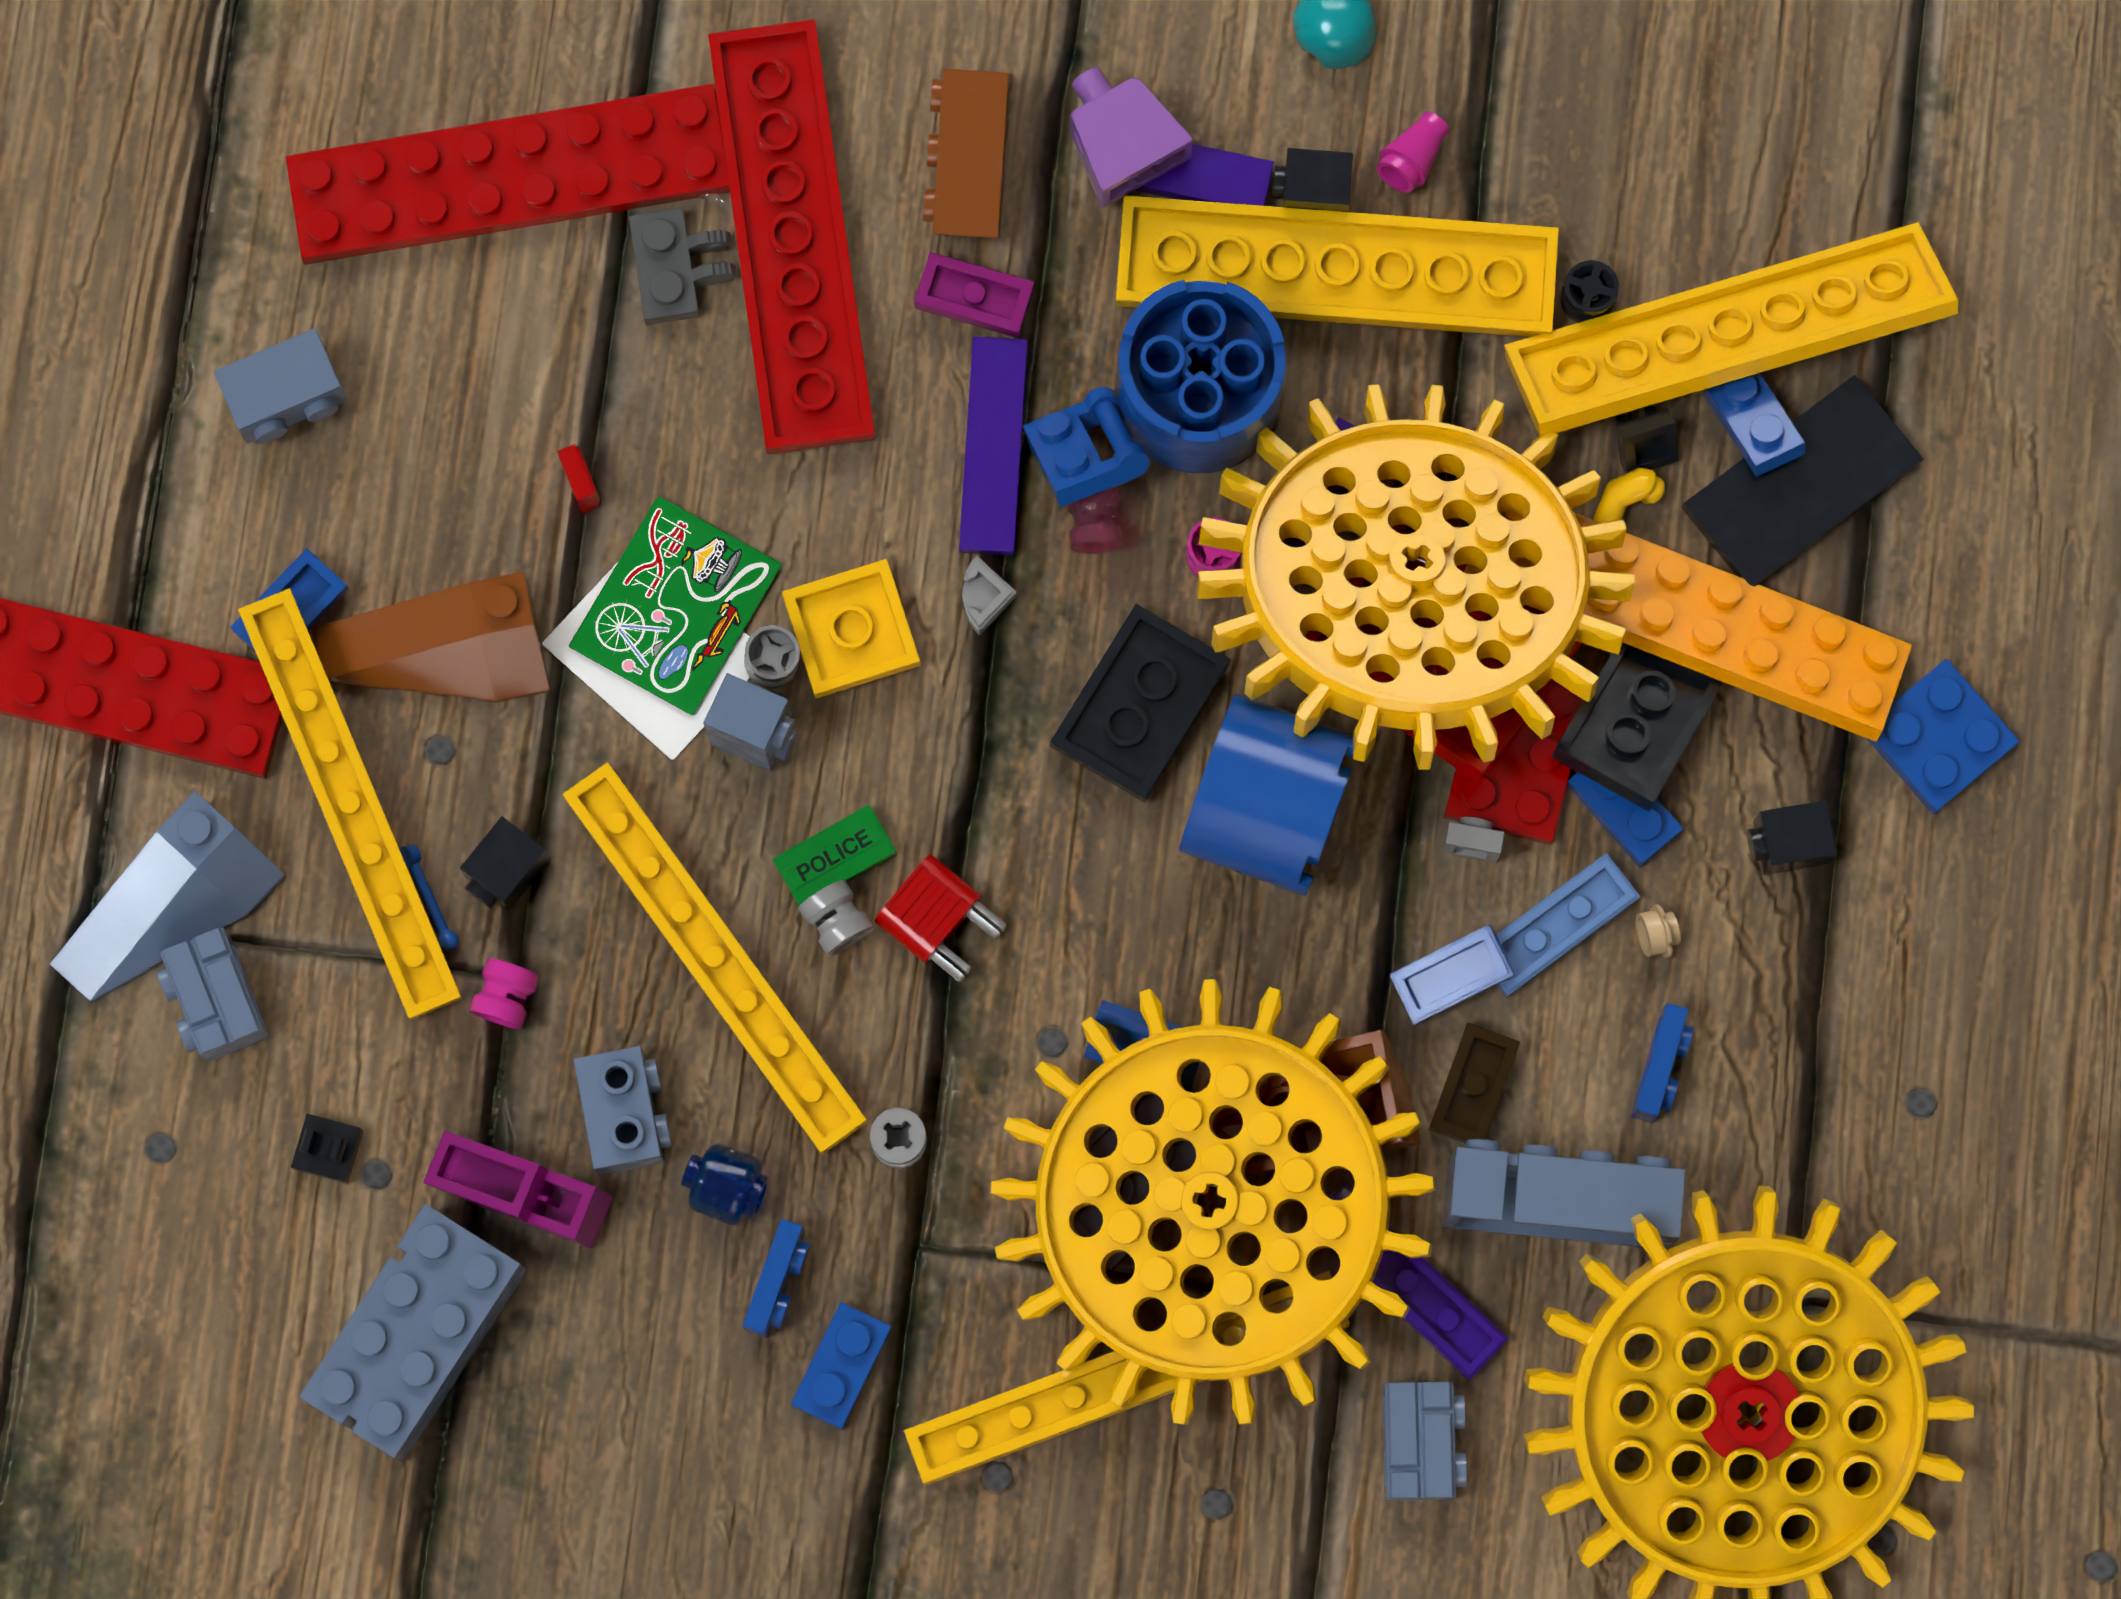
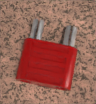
(929, 912)

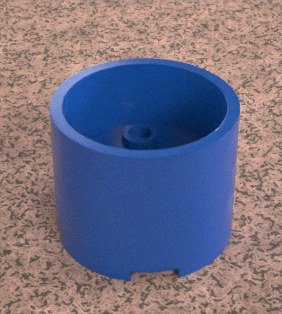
(1200, 419)
(1268, 795)

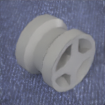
(900, 1151)

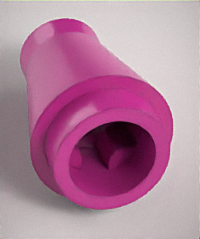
(1411, 155)

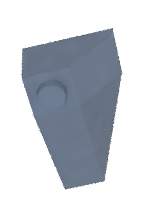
(181, 884)

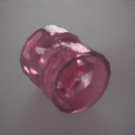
(1096, 523)

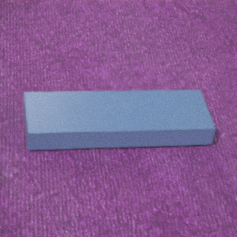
(1564, 920)

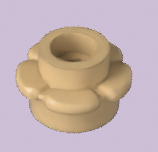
(1657, 931)

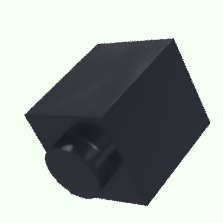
(1314, 180)
(1792, 838)
(503, 865)

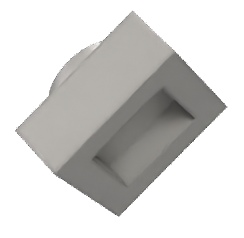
(1473, 840)

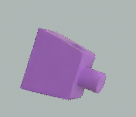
(1124, 135)

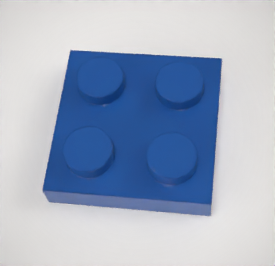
(1942, 736)

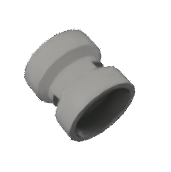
(769, 647)
(836, 918)

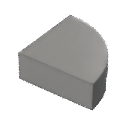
(984, 595)

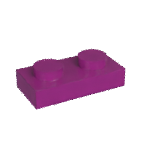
(974, 295)

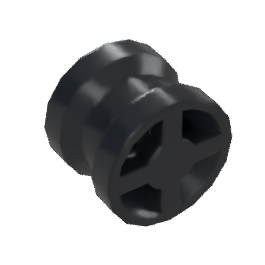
(1594, 281)

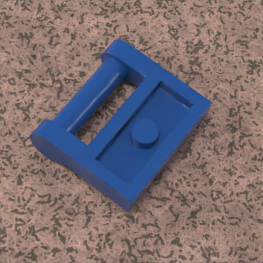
(1069, 455)

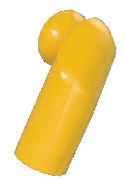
(1626, 490)

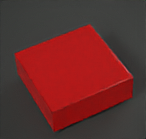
(579, 478)

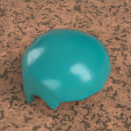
(1336, 30)

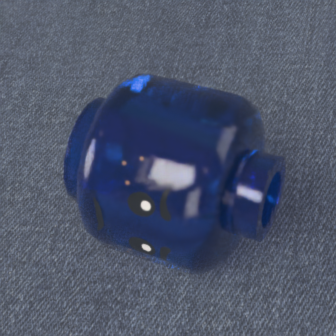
(725, 1184)

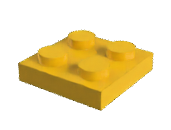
(851, 628)

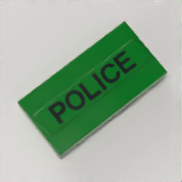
(835, 854)

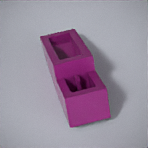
(518, 1189)

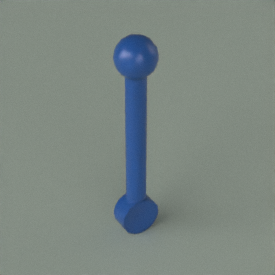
(447, 938)

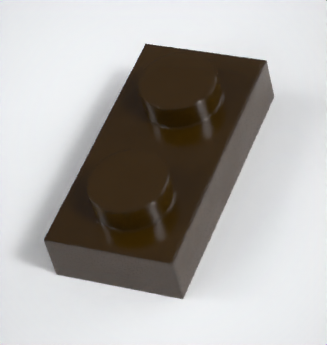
(1474, 1084)

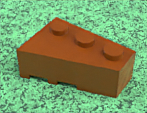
(968, 152)

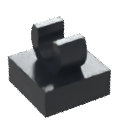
(1647, 440)
(327, 1148)

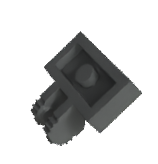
(665, 264)

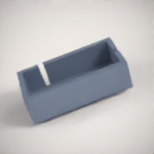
(1561, 1196)
(413, 1333)

